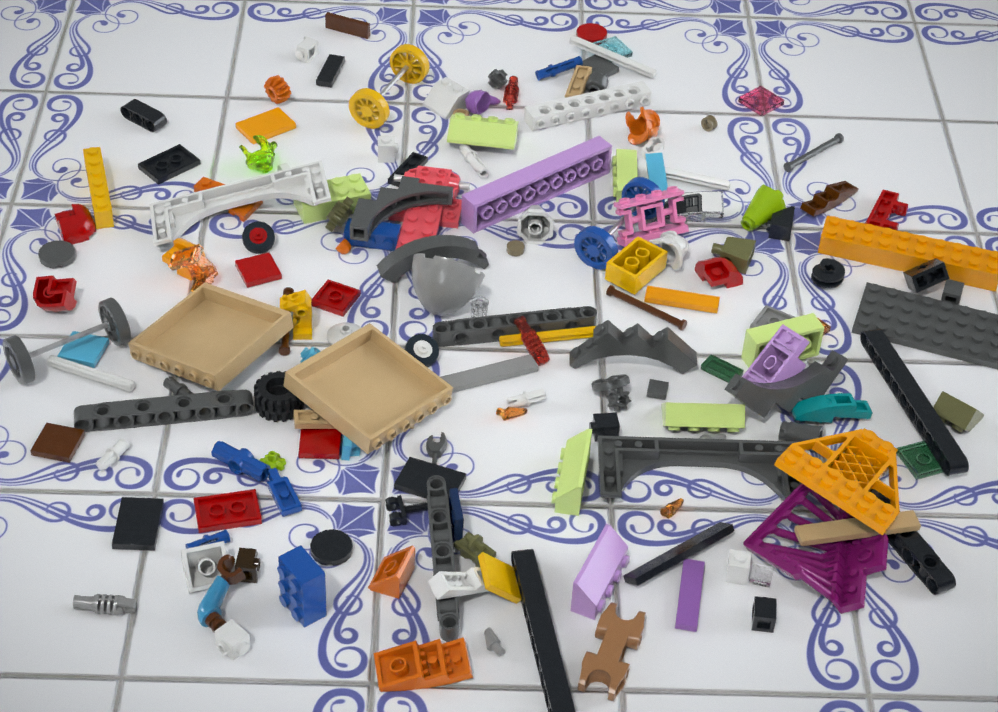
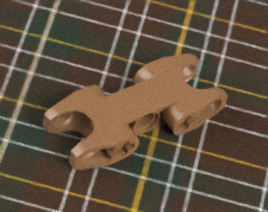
(607, 663)

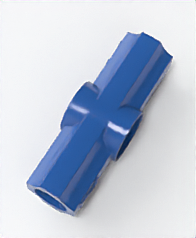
(240, 461)

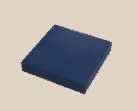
(456, 515)

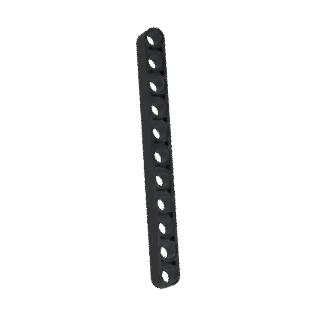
(914, 402)
(542, 632)

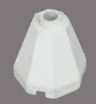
(535, 225)

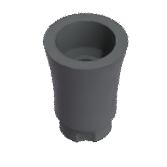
(799, 432)

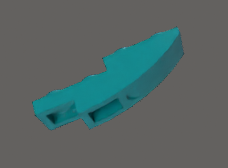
(826, 407)

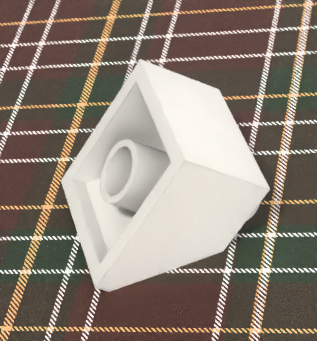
(446, 97)

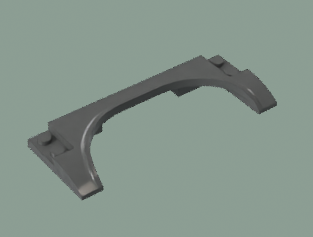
(628, 457)

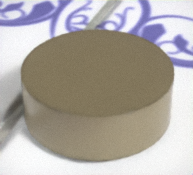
(515, 248)

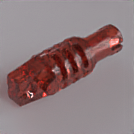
(511, 92)
(532, 342)

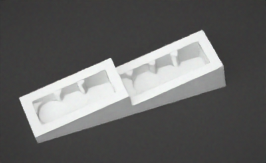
(456, 584)

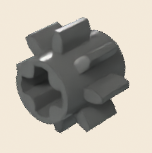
(497, 78)
(623, 399)

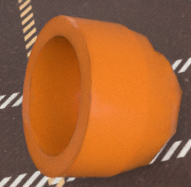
(344, 247)

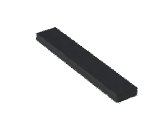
(678, 553)

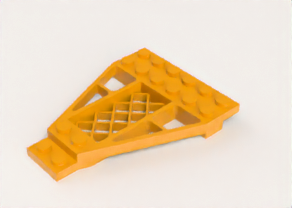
(842, 486)

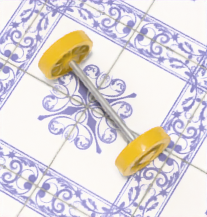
(369, 106)

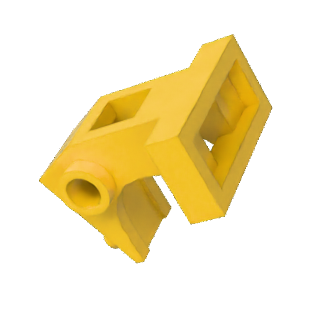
(301, 306)

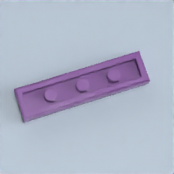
(689, 595)

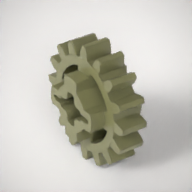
(339, 214)

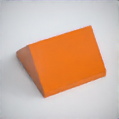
(394, 573)

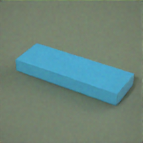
(656, 169)

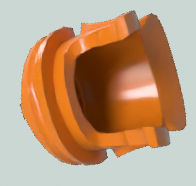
(643, 127)

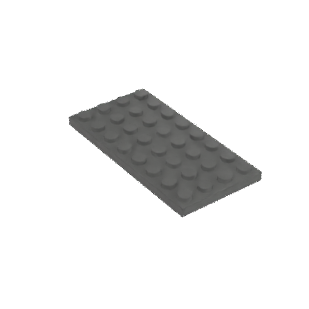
(930, 324)

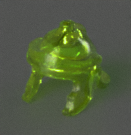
(261, 159)

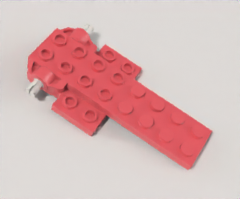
(426, 219)

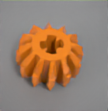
(277, 89)

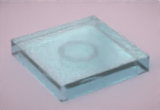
(615, 45)

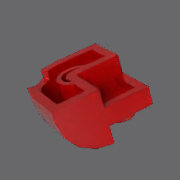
(75, 224)
(719, 272)
(54, 293)

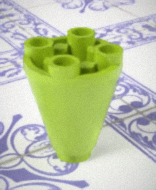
(762, 206)

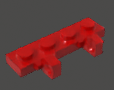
(884, 206)

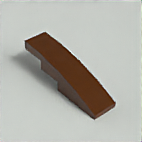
(830, 198)

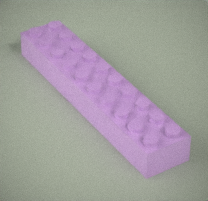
(535, 184)

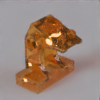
(192, 258)

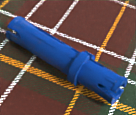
(552, 70)

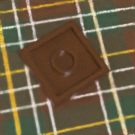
(57, 442)

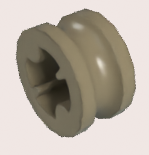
(709, 123)

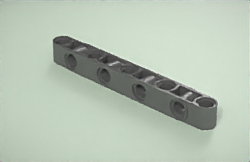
(489, 328)
(163, 410)
(442, 553)

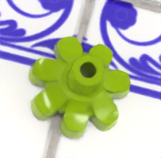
(274, 461)

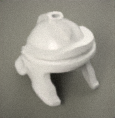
(675, 245)

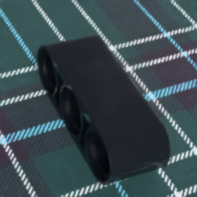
(143, 115)

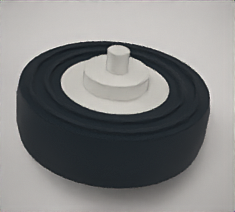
(423, 349)

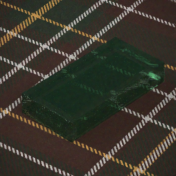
(720, 368)

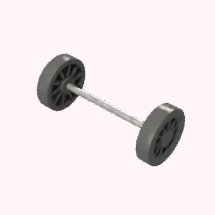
(112, 319)

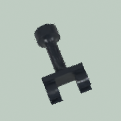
(399, 518)

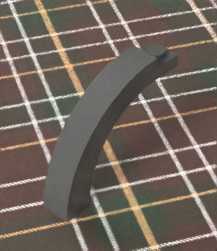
(445, 246)

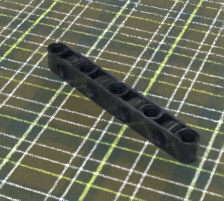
(920, 557)

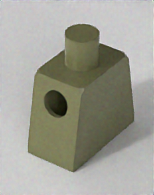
(737, 251)

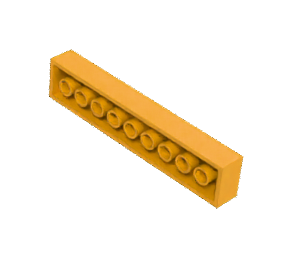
(906, 250)

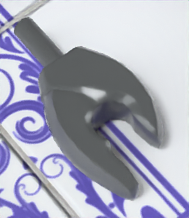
(436, 449)

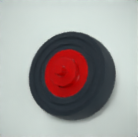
(258, 237)

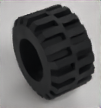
(273, 399)

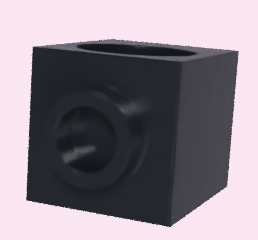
(764, 614)

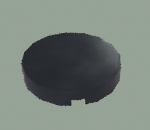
(331, 547)

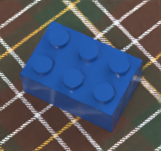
(302, 586)

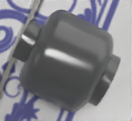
(596, 82)

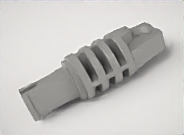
(105, 604)

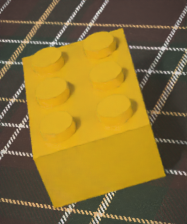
(636, 265)

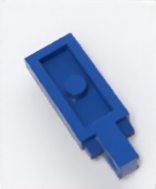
(283, 493)

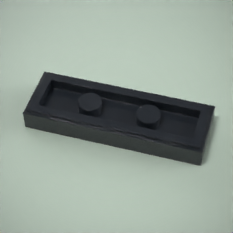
(330, 70)
(413, 161)

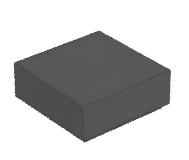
(657, 389)

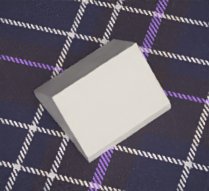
(201, 565)

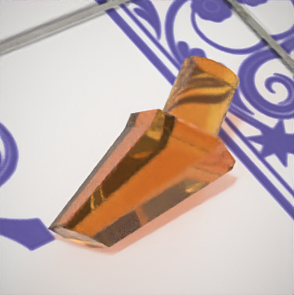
(511, 412)
(671, 508)

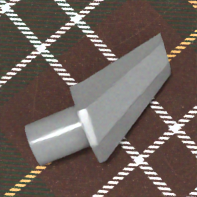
(713, 436)
(493, 642)

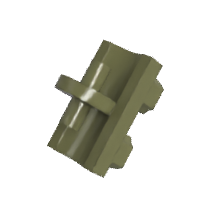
(472, 546)

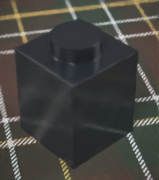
(604, 425)

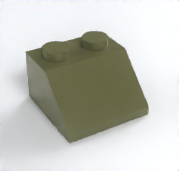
(957, 412)

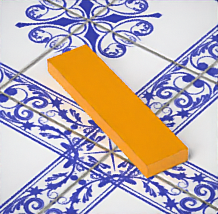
(682, 299)

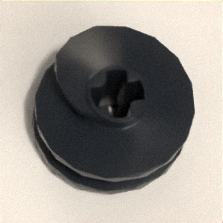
(828, 273)

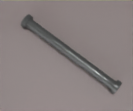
(838, 138)

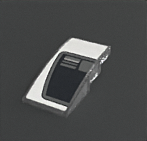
(698, 206)

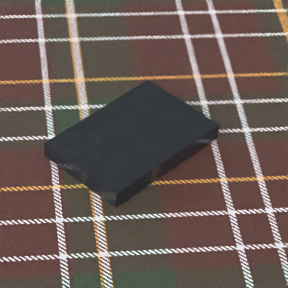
(169, 164)
(417, 472)
(138, 523)

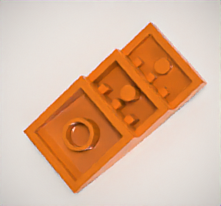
(422, 665)

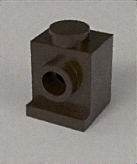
(249, 563)

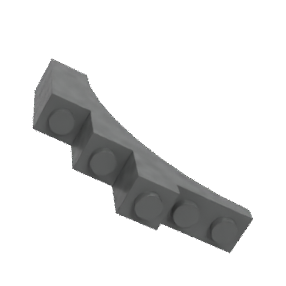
(410, 194)
(635, 341)

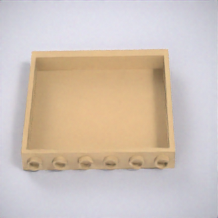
(211, 336)
(368, 388)

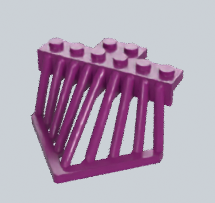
(835, 574)

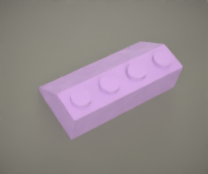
(599, 574)

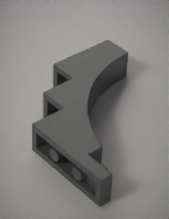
(786, 393)

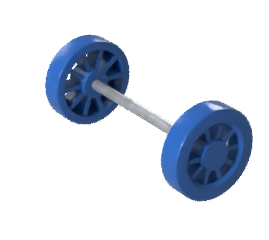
(595, 244)

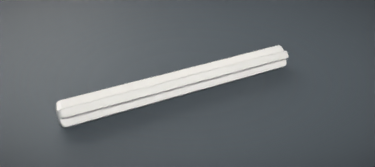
(612, 56)

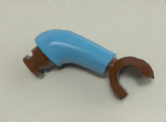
(209, 608)

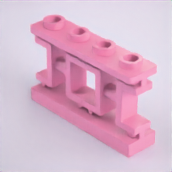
(655, 229)

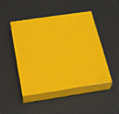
(499, 578)

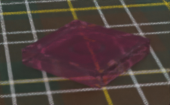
(761, 100)

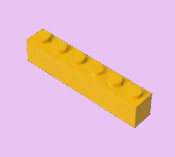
(98, 188)

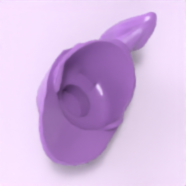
(479, 101)

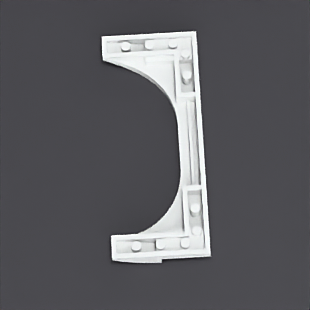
(176, 215)

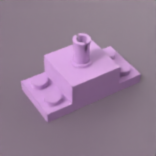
(778, 358)

